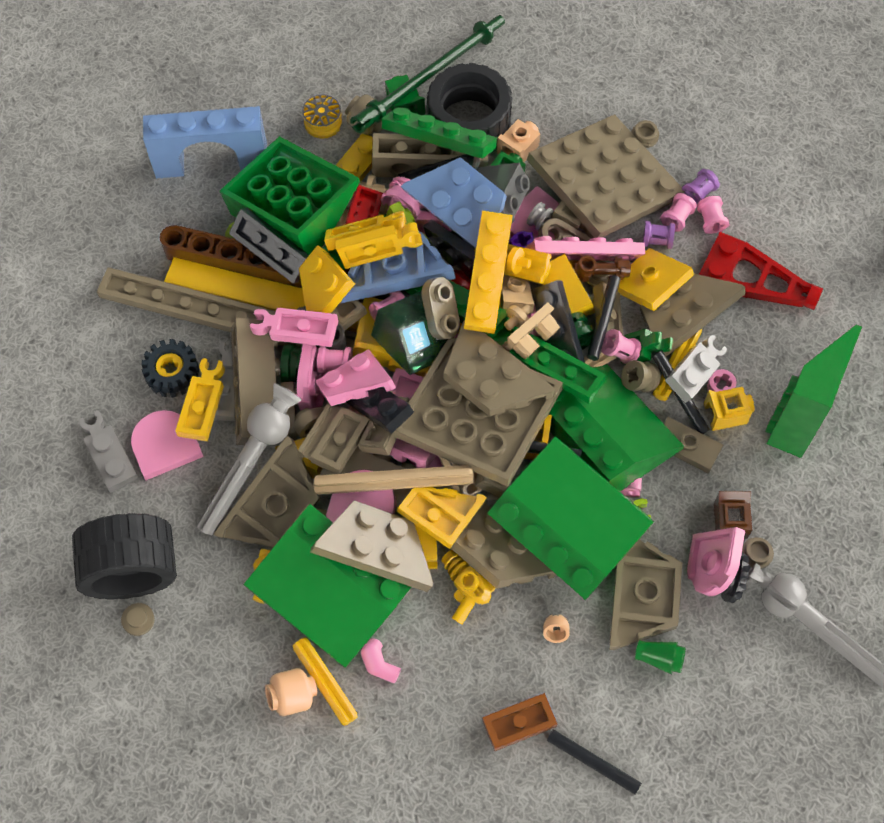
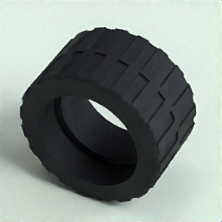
(475, 84)
(123, 556)

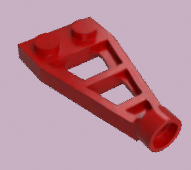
(730, 250)

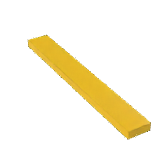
(236, 286)

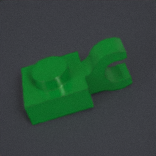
(650, 343)

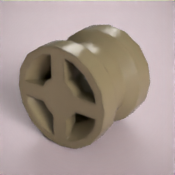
(640, 376)

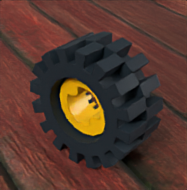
(157, 376)

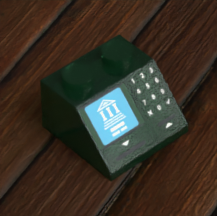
(405, 334)

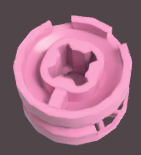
(396, 193)

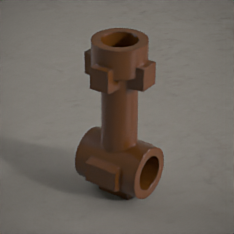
(587, 267)

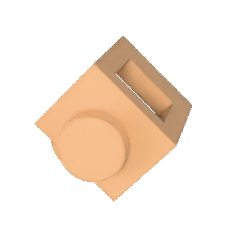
(519, 139)

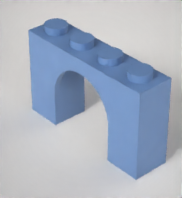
(171, 133)

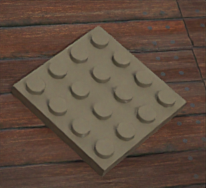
(605, 176)
(463, 434)

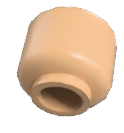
(290, 692)

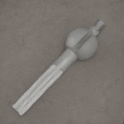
(267, 426)
(786, 597)

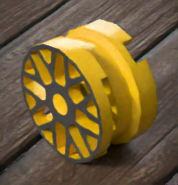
(314, 115)

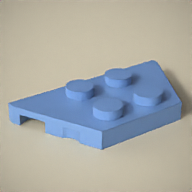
(457, 197)
(398, 272)

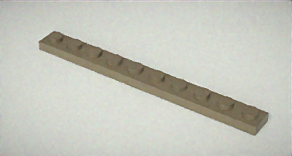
(180, 301)

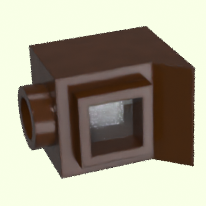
(733, 510)

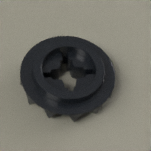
(738, 585)

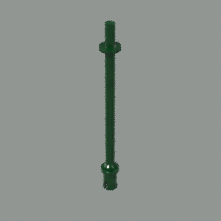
(376, 110)

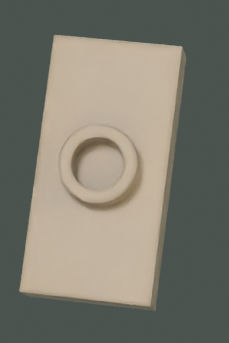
(515, 292)

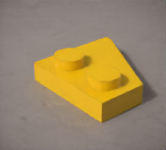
(323, 282)
(440, 512)

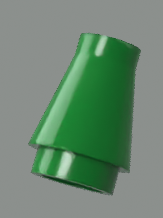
(662, 655)

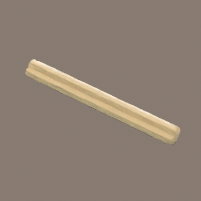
(393, 479)

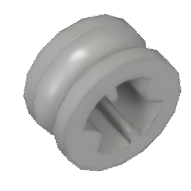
(539, 215)

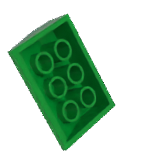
(292, 192)
(810, 396)
(614, 431)
(570, 517)
(322, 597)

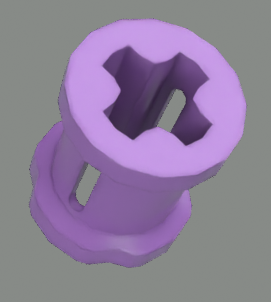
(706, 186)
(659, 234)

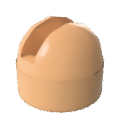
(552, 635)

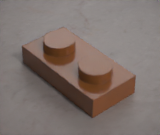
(519, 722)

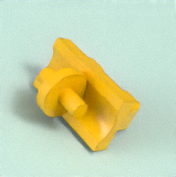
(527, 264)

